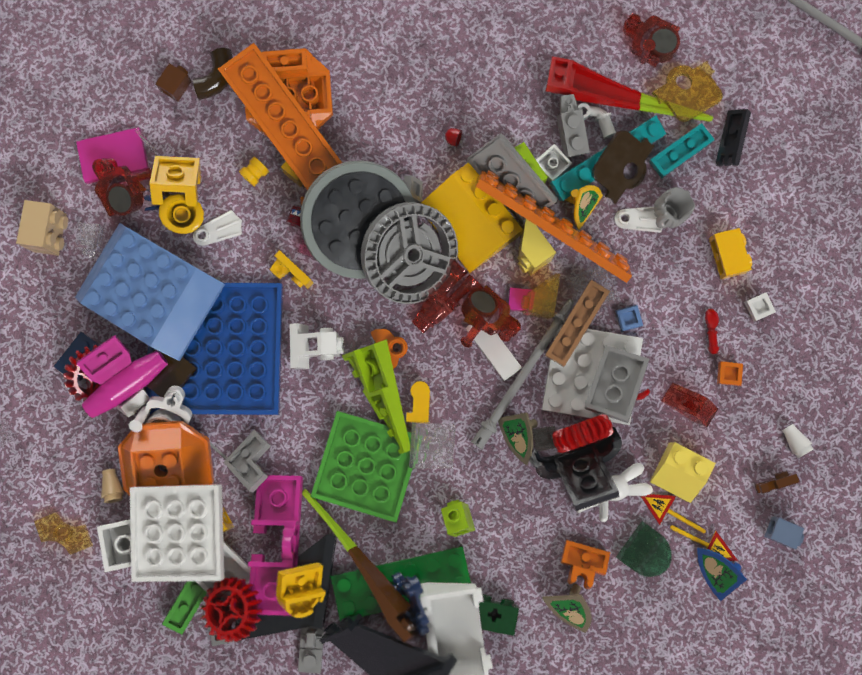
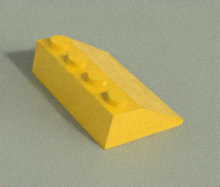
(479, 221)

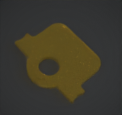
(693, 101)

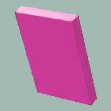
(122, 146)

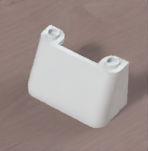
(456, 625)

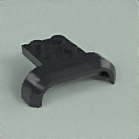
(583, 471)

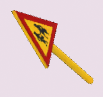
(660, 505)
(716, 543)

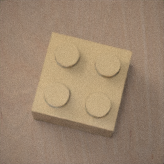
(42, 228)

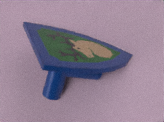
(719, 572)

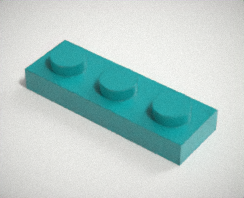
(681, 150)

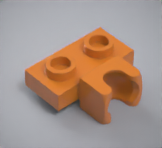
(584, 562)

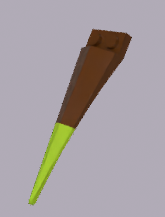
(389, 599)

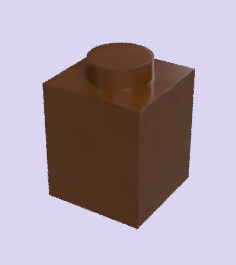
(174, 81)

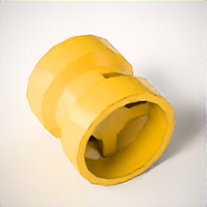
(254, 171)

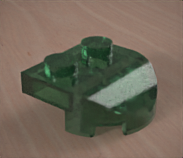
(646, 552)

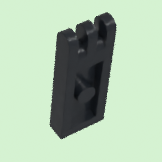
(733, 137)

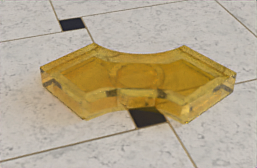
(71, 537)

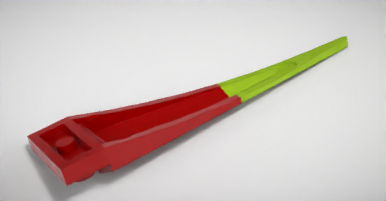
(570, 78)

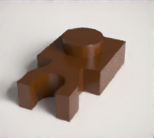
(781, 480)

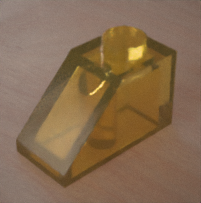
(541, 300)

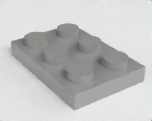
(617, 384)

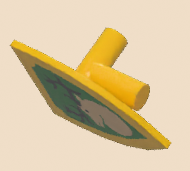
(585, 201)

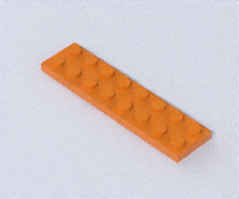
(279, 114)
(560, 229)

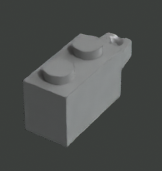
(572, 128)

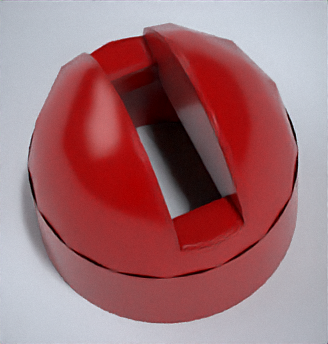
(453, 136)

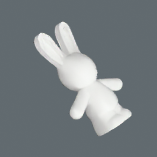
(624, 489)

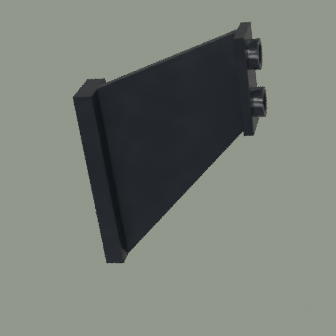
(321, 552)
(383, 654)

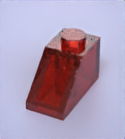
(690, 404)

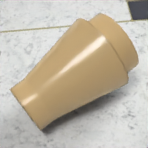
(111, 487)

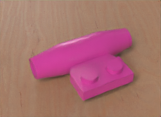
(117, 375)

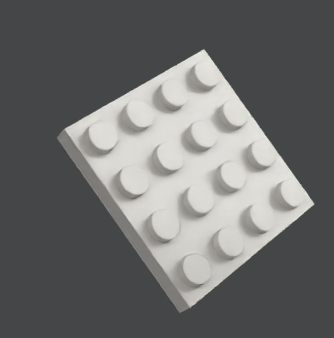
(570, 385)
(176, 533)

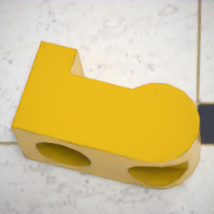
(421, 397)

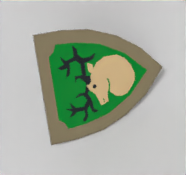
(519, 434)
(571, 608)

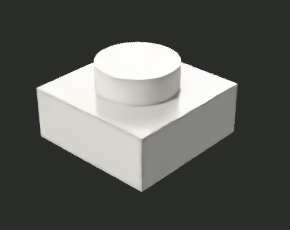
(759, 307)

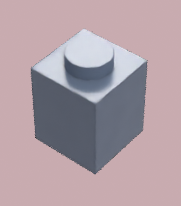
(785, 532)

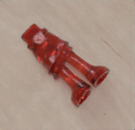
(438, 305)

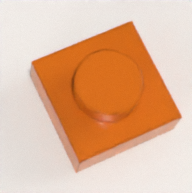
(730, 373)

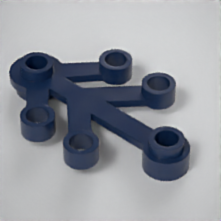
(411, 589)

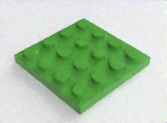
(363, 468)

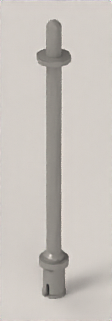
(829, 22)
(489, 426)

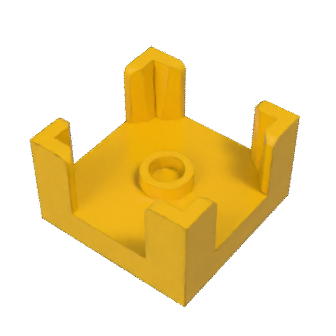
(175, 175)

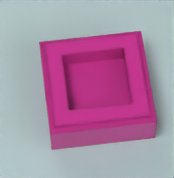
(515, 298)

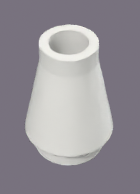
(797, 441)

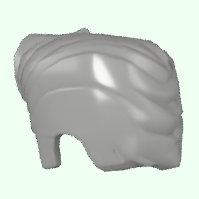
(673, 208)

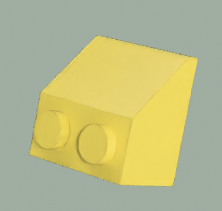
(533, 249)
(682, 472)

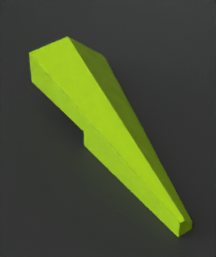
(376, 373)

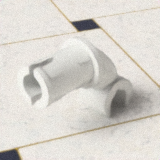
(601, 117)

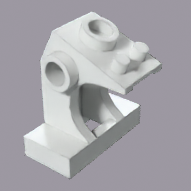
(328, 345)

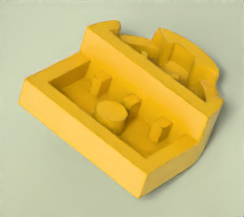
(300, 589)

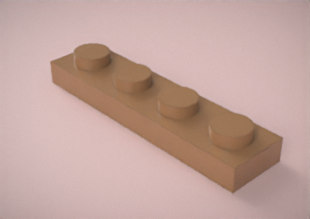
(577, 323)

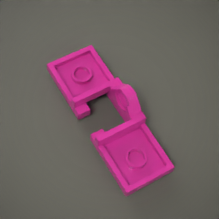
(276, 504)

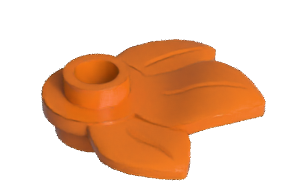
(383, 334)

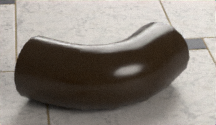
(213, 82)

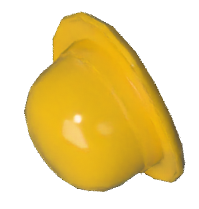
(178, 216)

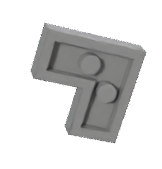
(244, 458)

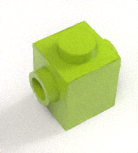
(457, 518)

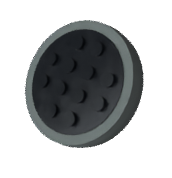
(342, 208)

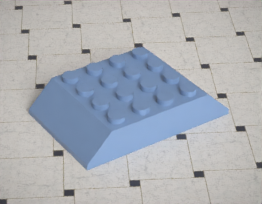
(149, 292)

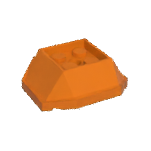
(306, 80)
(168, 444)

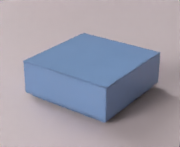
(629, 318)

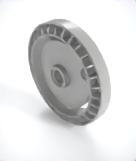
(395, 247)

